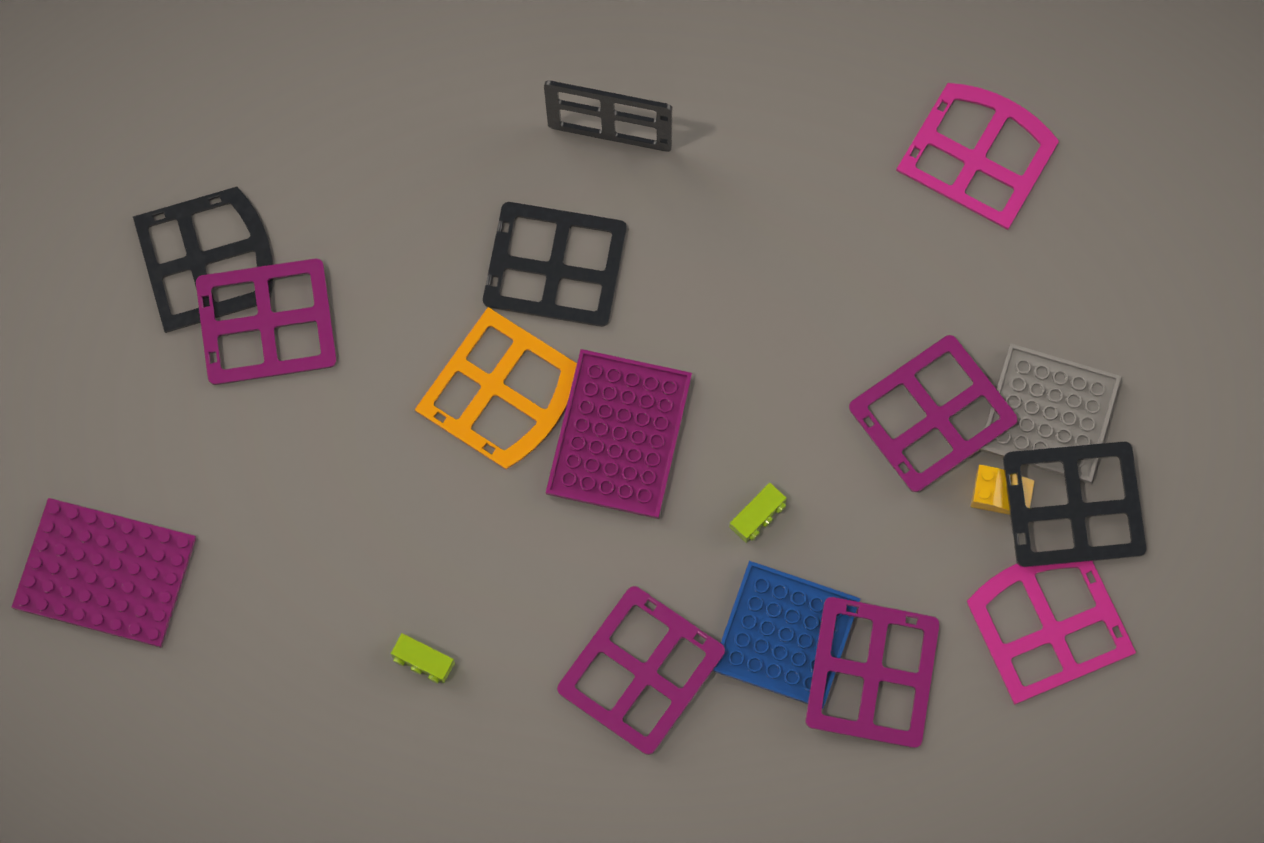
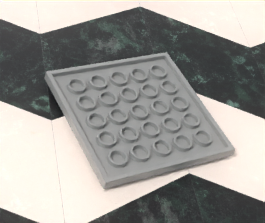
(1054, 406)

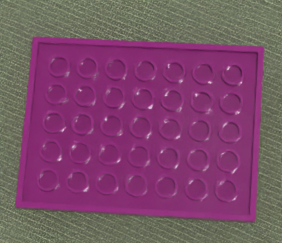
(619, 434)
(104, 572)

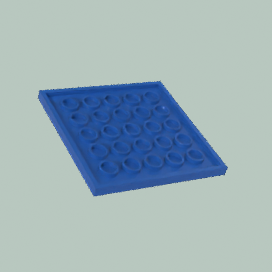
(776, 632)

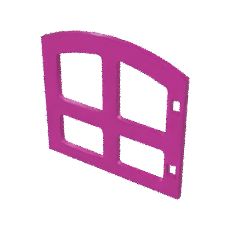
(975, 159)
(1052, 631)

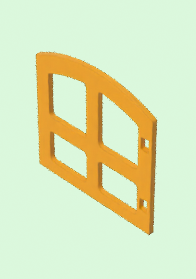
(493, 385)

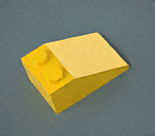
(991, 490)

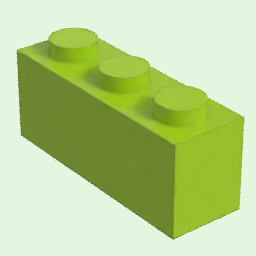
(758, 513)
(422, 659)

